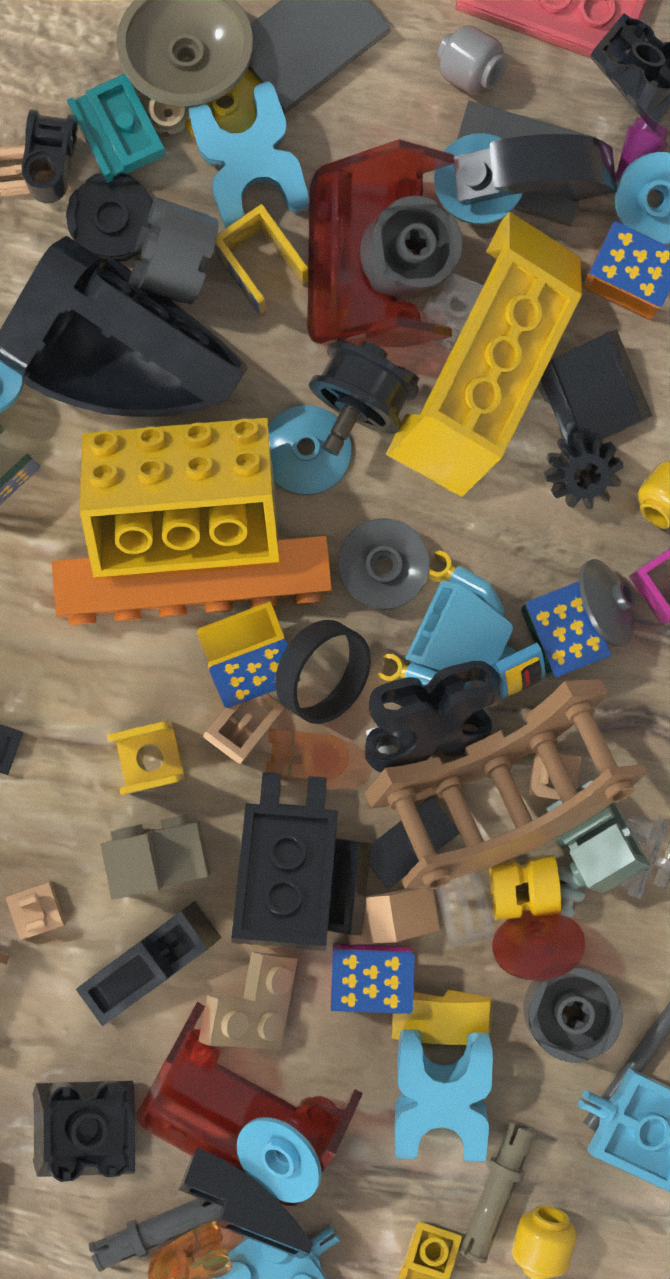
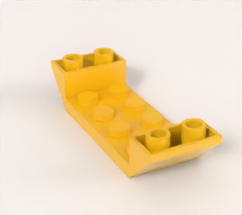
(493, 360)

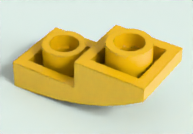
(446, 1018)
(430, 1253)

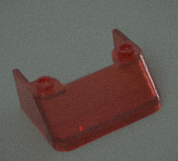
(341, 206)
(207, 1105)

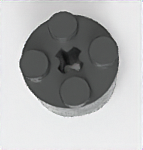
(423, 227)
(174, 251)
(583, 1035)

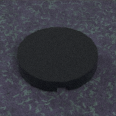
(115, 227)

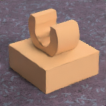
(540, 780)
(35, 910)

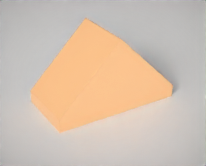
(243, 726)
(398, 916)

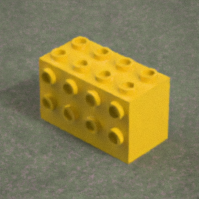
(178, 497)

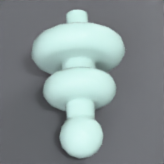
(569, 892)

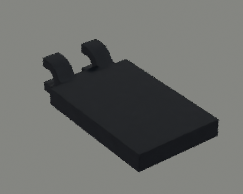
(285, 869)

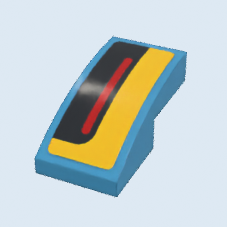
(520, 670)

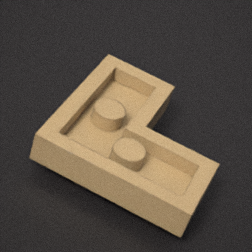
(261, 1013)

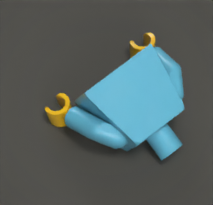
(459, 626)

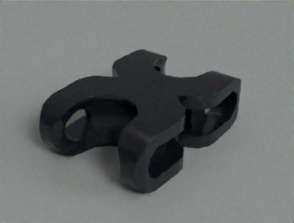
(431, 715)

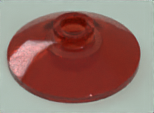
(538, 946)

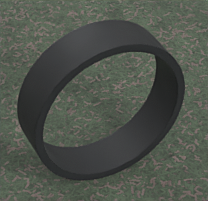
(299, 652)

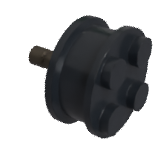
(363, 390)

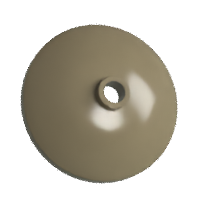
(162, 32)

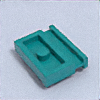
(116, 127)

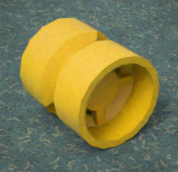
(541, 884)

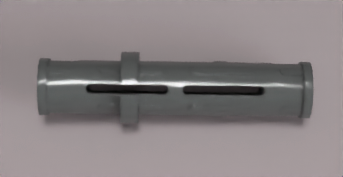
(143, 1236)

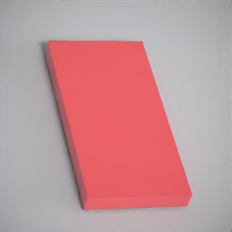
(564, 23)

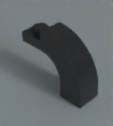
(536, 163)

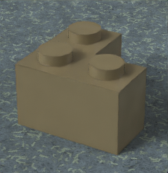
(154, 859)

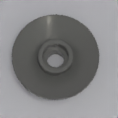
(383, 539)
(607, 602)

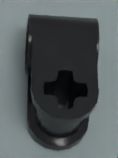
(48, 146)

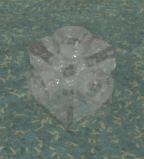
(452, 306)

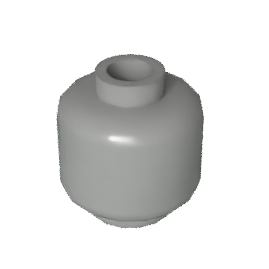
(471, 59)

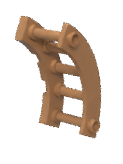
(493, 757)

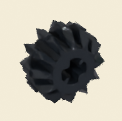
(590, 482)

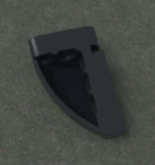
(109, 345)

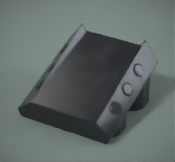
(637, 67)
(594, 389)
(84, 1129)

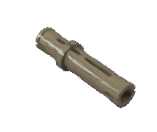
(504, 1174)

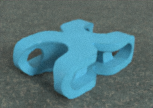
(249, 156)
(443, 1095)

